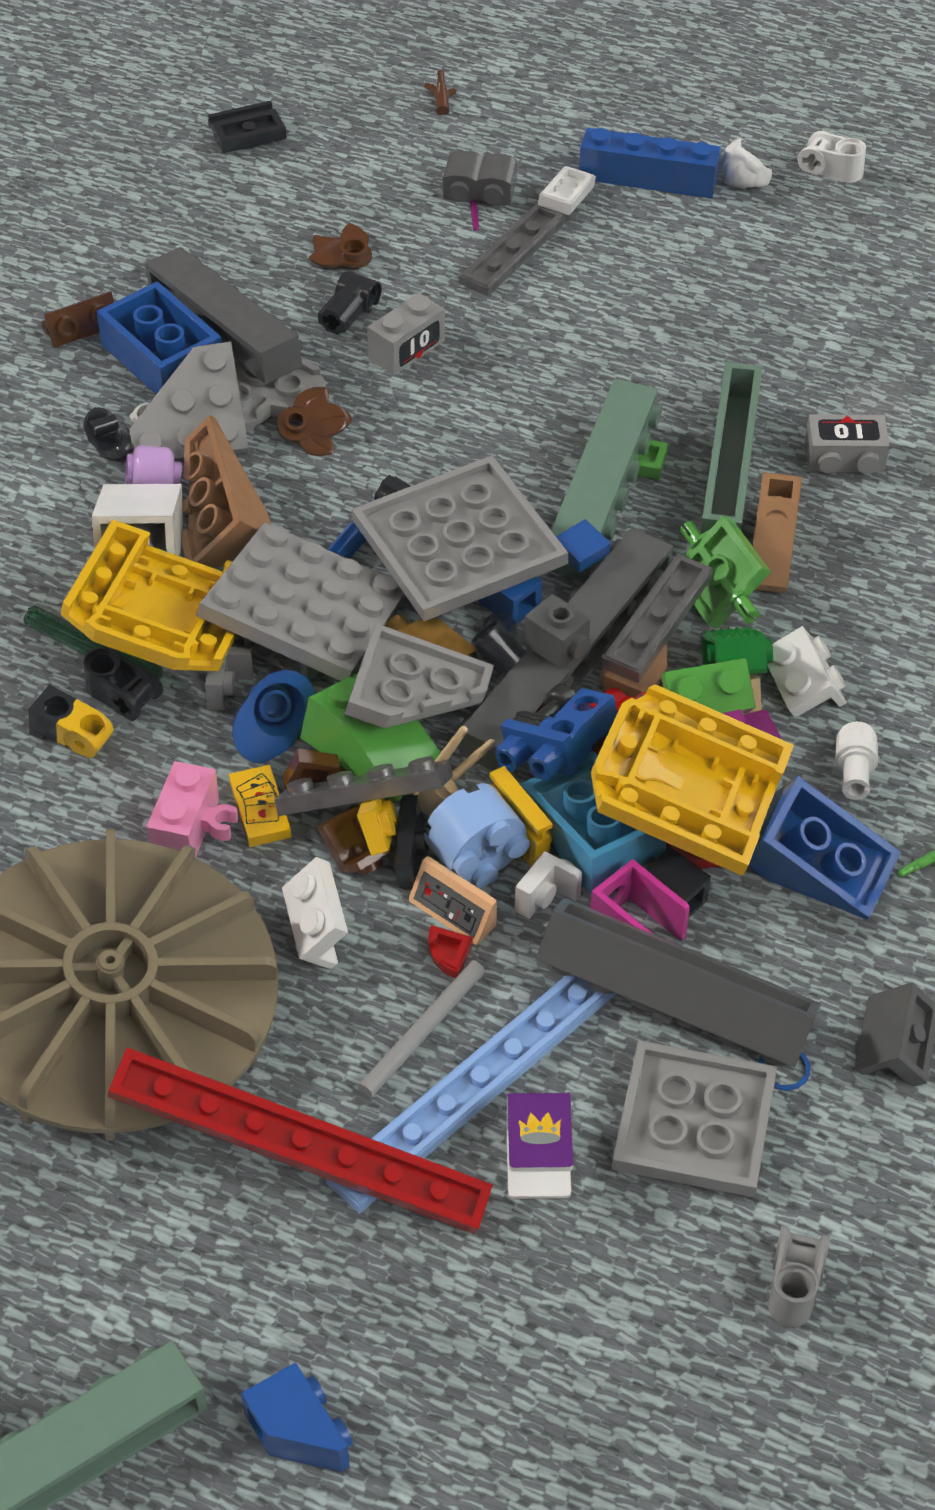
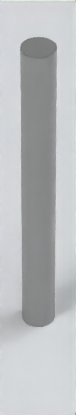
(421, 1029)

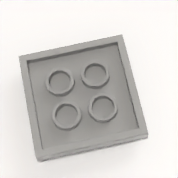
(695, 1118)

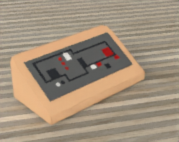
(453, 901)

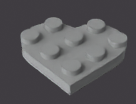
(270, 399)

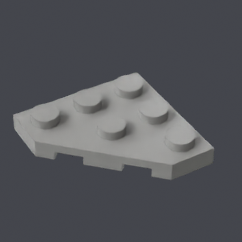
(197, 388)
(413, 680)

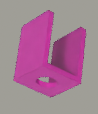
(647, 893)

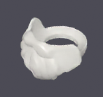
(742, 168)

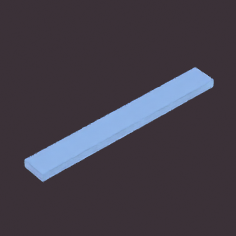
(486, 1074)

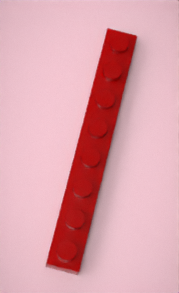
(300, 1140)

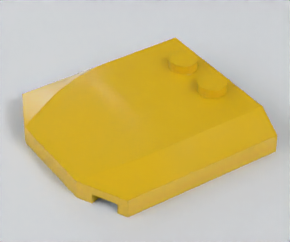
(147, 603)
(689, 776)

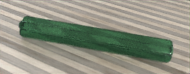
(69, 635)

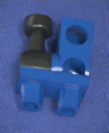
(558, 733)

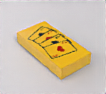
(254, 797)

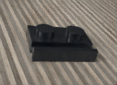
(247, 126)

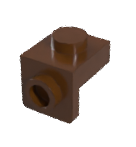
(347, 843)

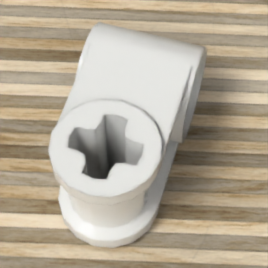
(837, 157)

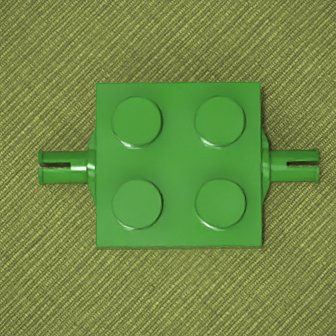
(735, 570)

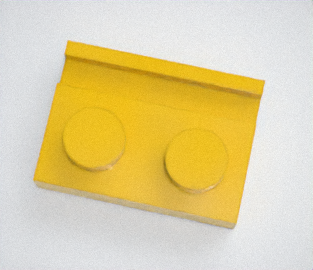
(527, 810)

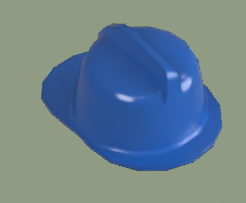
(272, 715)

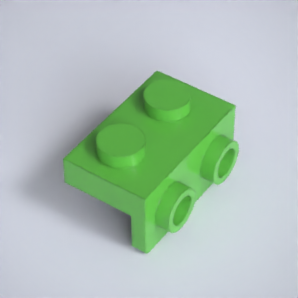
(718, 685)

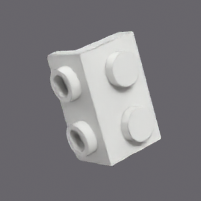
(803, 672)
(315, 913)

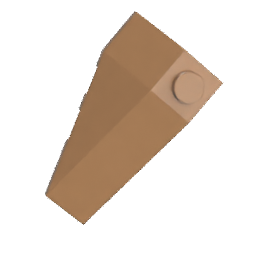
(221, 501)

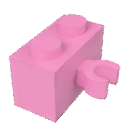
(189, 809)

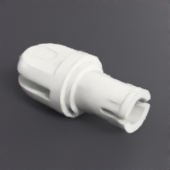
(856, 758)

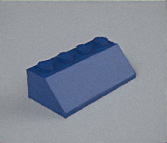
(651, 162)

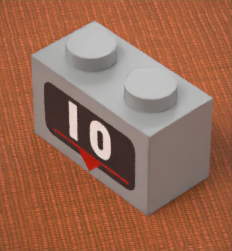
(406, 333)
(846, 443)

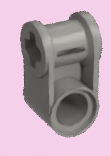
(798, 1270)

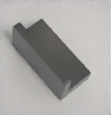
(898, 1034)

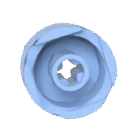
(476, 834)

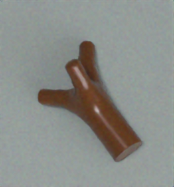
(441, 93)

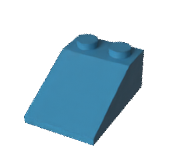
(581, 833)

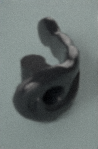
(105, 434)

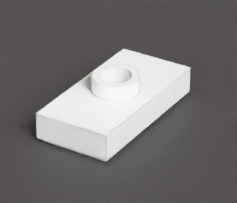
(566, 190)

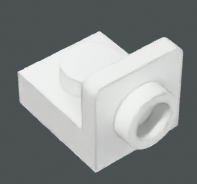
(542, 882)

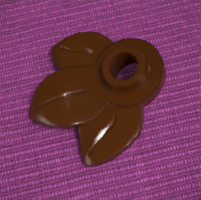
(347, 251)
(318, 419)

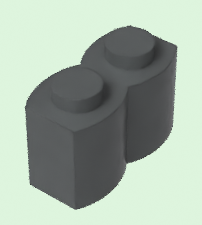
(480, 178)

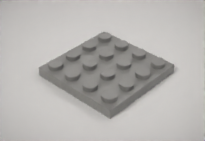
(459, 537)
(302, 601)

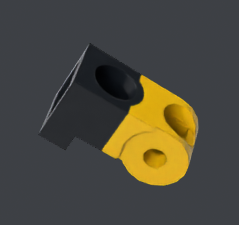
(69, 722)

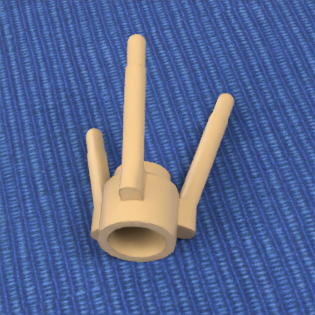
(431, 799)

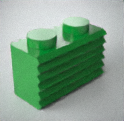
(737, 644)

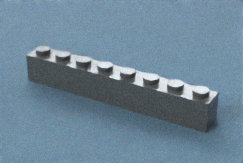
(610, 600)

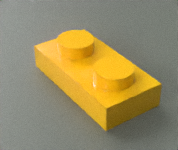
(377, 823)

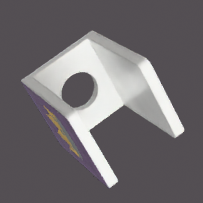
(539, 1145)

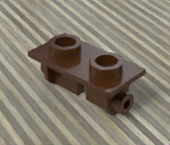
(75, 320)

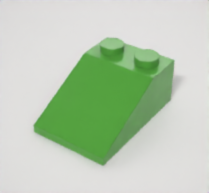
(358, 742)

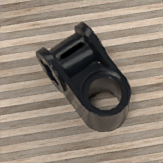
(119, 682)

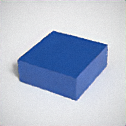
(584, 545)

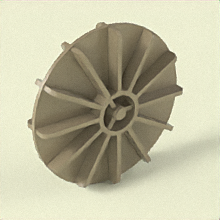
(121, 952)

